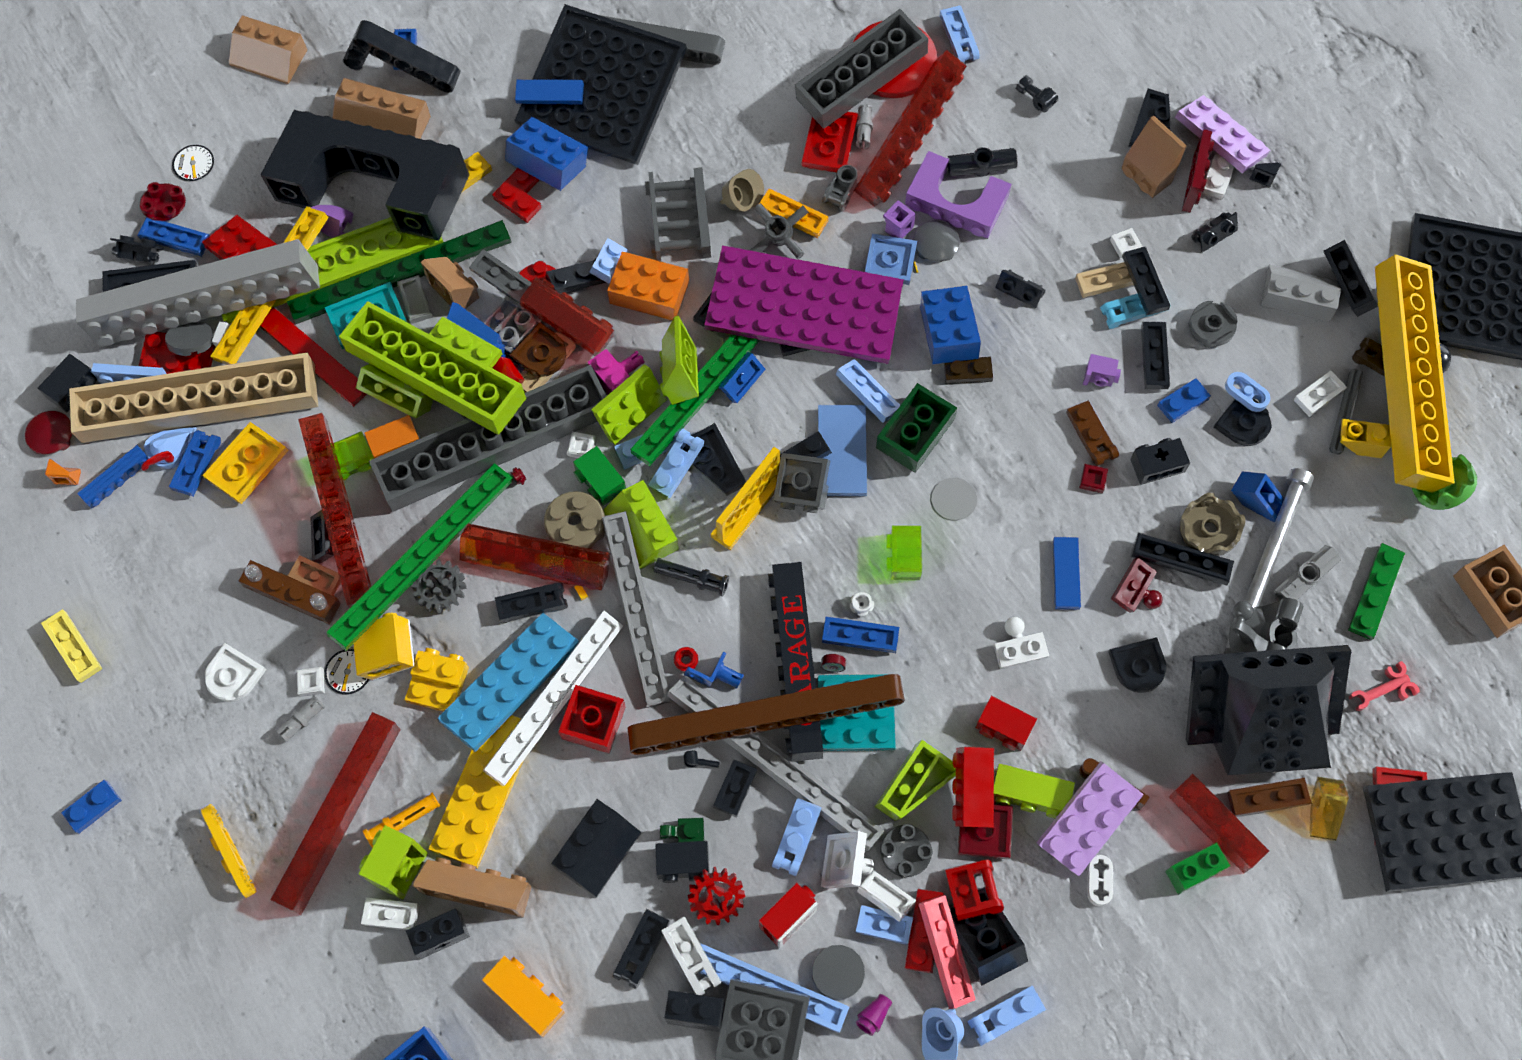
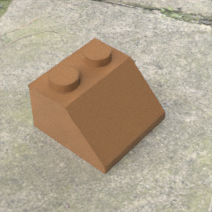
(450, 282)

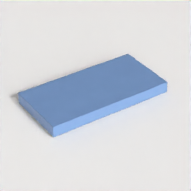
(845, 434)

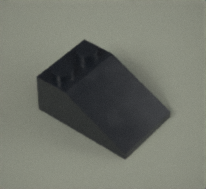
(989, 943)

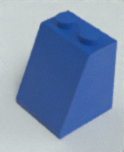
(466, 320)

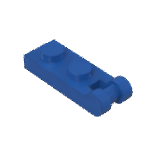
(194, 463)

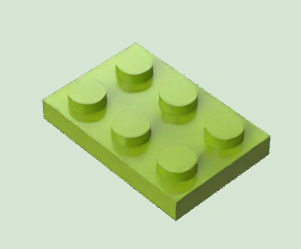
(629, 404)

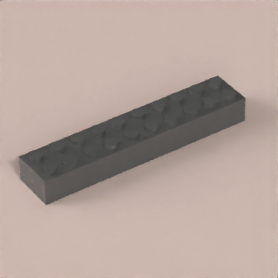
(471, 449)

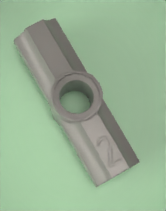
(1316, 567)

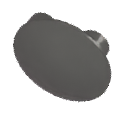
(936, 241)
(906, 850)

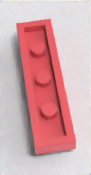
(947, 952)

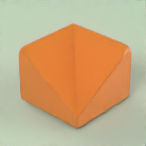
(62, 475)

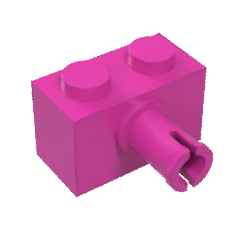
(613, 373)

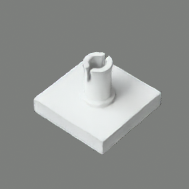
(845, 860)

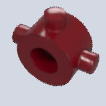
(518, 476)

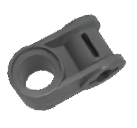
(839, 190)

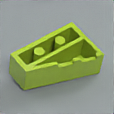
(917, 779)

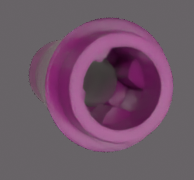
(872, 1016)

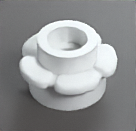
(857, 599)

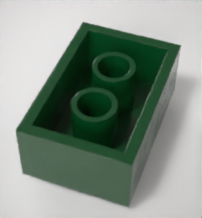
(916, 427)

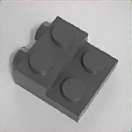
(802, 482)

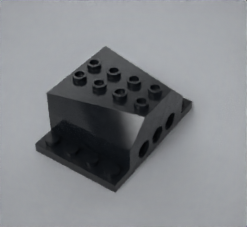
(1268, 707)

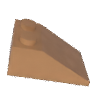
(1154, 158)

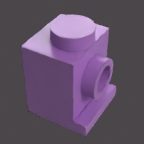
(899, 220)
(1101, 371)

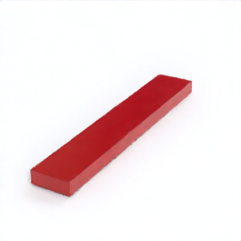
(326, 367)

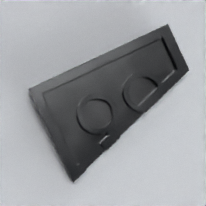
(1154, 104)
(717, 461)

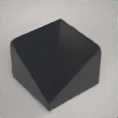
(1265, 173)

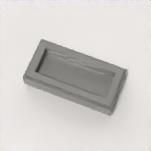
(414, 299)

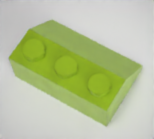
(678, 364)
(647, 524)

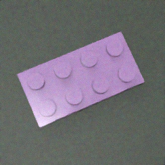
(1229, 137)
(1089, 818)

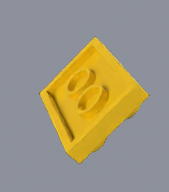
(245, 463)

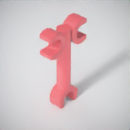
(1398, 681)

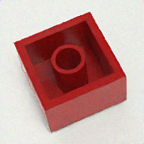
(592, 719)

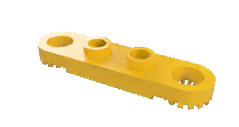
(222, 842)

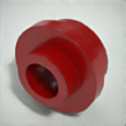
(685, 652)

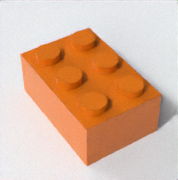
(648, 286)

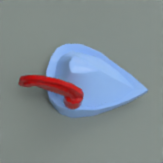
(167, 447)

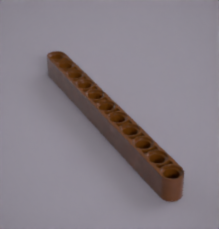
(766, 714)

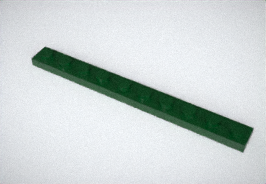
(455, 249)

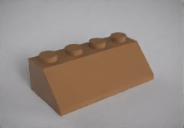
(380, 108)
(474, 887)

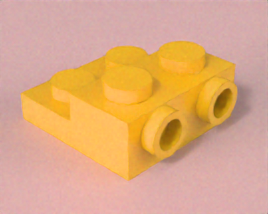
(436, 679)

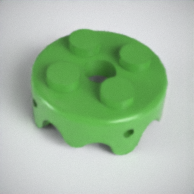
(1455, 494)

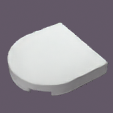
(232, 674)

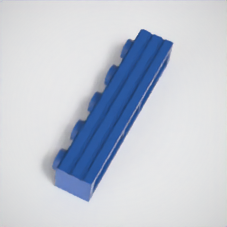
(113, 477)

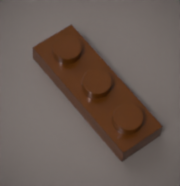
(1269, 797)

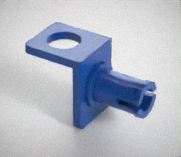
(720, 672)

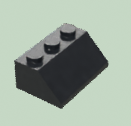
(596, 848)

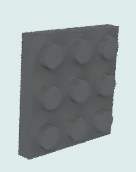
(761, 1023)

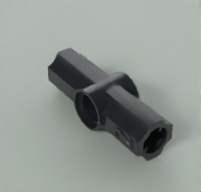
(994, 161)

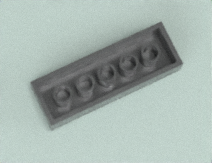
(861, 68)

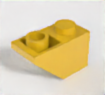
(1365, 437)

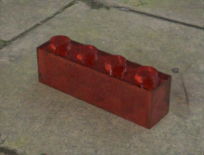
(567, 317)
(1219, 823)

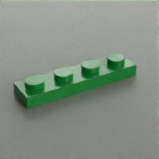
(1376, 591)

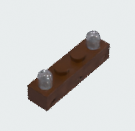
(289, 592)

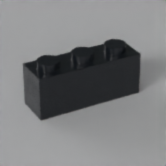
(1351, 278)

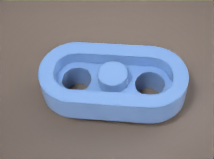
(1248, 391)

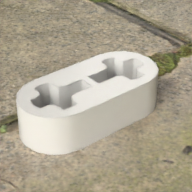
(1093, 880)

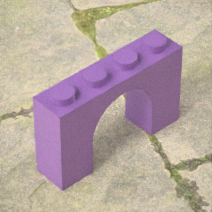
(975, 217)

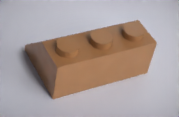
(266, 49)

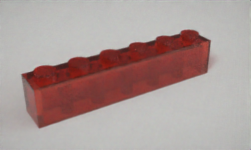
(534, 556)

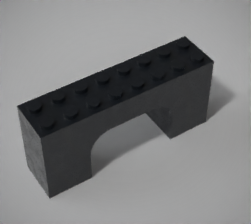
(321, 148)

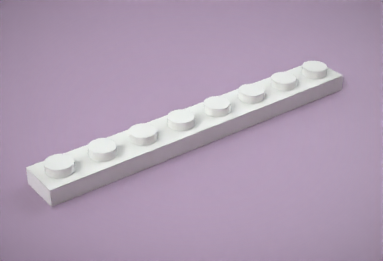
(552, 699)

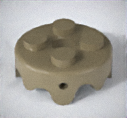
(575, 503)
(1222, 515)

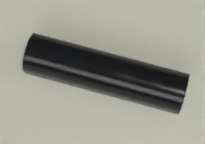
(1182, 559)

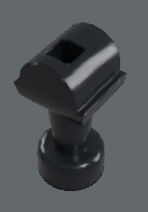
(1042, 99)

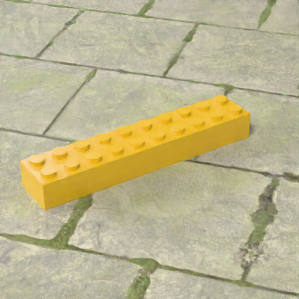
(1413, 375)

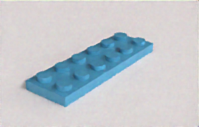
(508, 682)

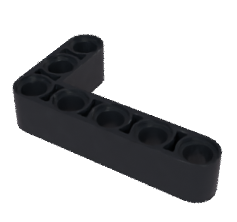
(401, 54)

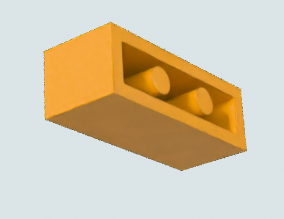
(524, 995)

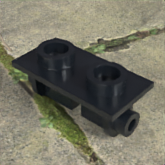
(1221, 228)
(145, 250)
(1020, 289)

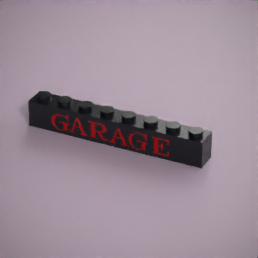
(795, 653)

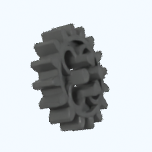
(451, 586)

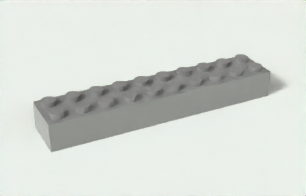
(198, 293)

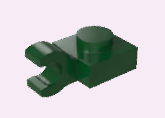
(687, 830)

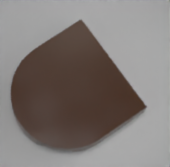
(540, 352)

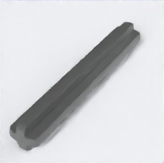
(1346, 408)

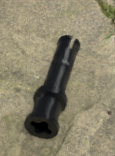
(703, 582)

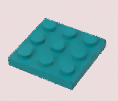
(859, 731)

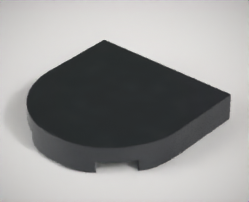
(1244, 425)
(1139, 665)

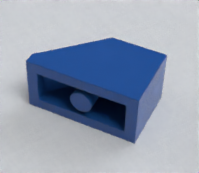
(1258, 494)

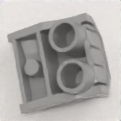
(512, 323)

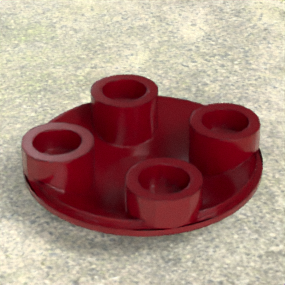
(162, 201)
(48, 432)

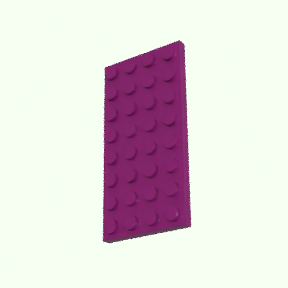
(804, 304)

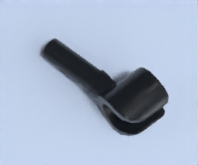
(691, 760)

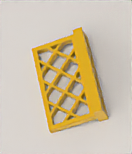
(748, 501)

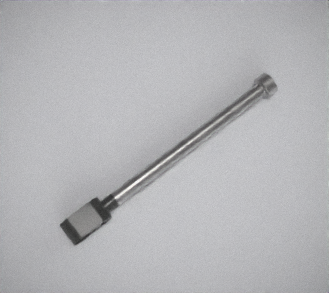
(1298, 481)

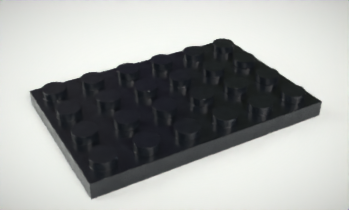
(1446, 830)

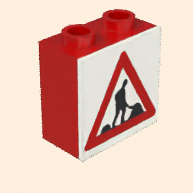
(789, 914)

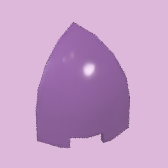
(336, 219)

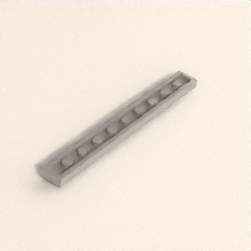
(782, 769)

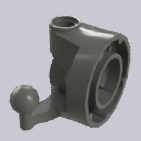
(1265, 626)

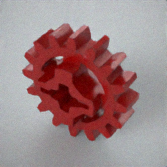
(725, 890)

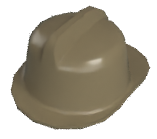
(743, 191)

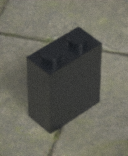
(694, 1011)

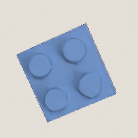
(891, 257)

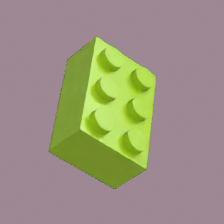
(392, 862)

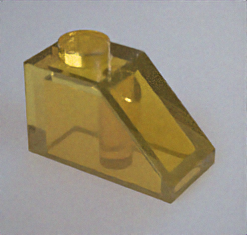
(1327, 808)

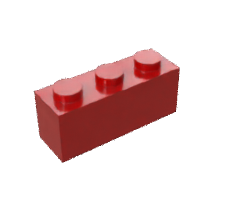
(973, 787)

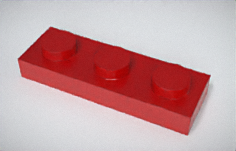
(919, 950)

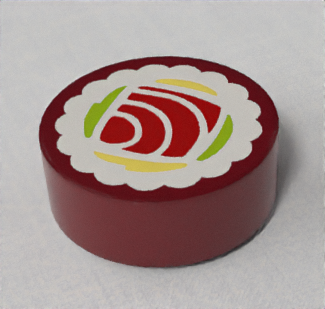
(833, 663)

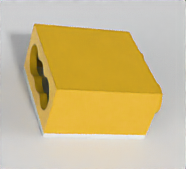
(384, 648)

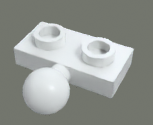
(1020, 648)

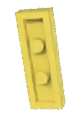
(71, 646)

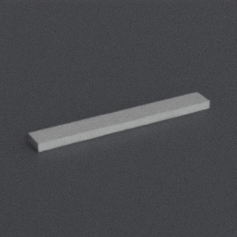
(636, 609)

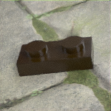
(969, 371)

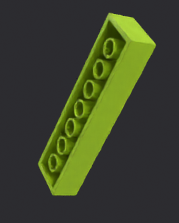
(433, 367)

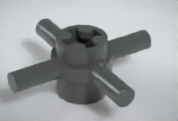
(785, 237)

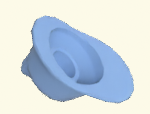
(941, 1034)

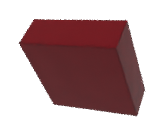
(1093, 478)

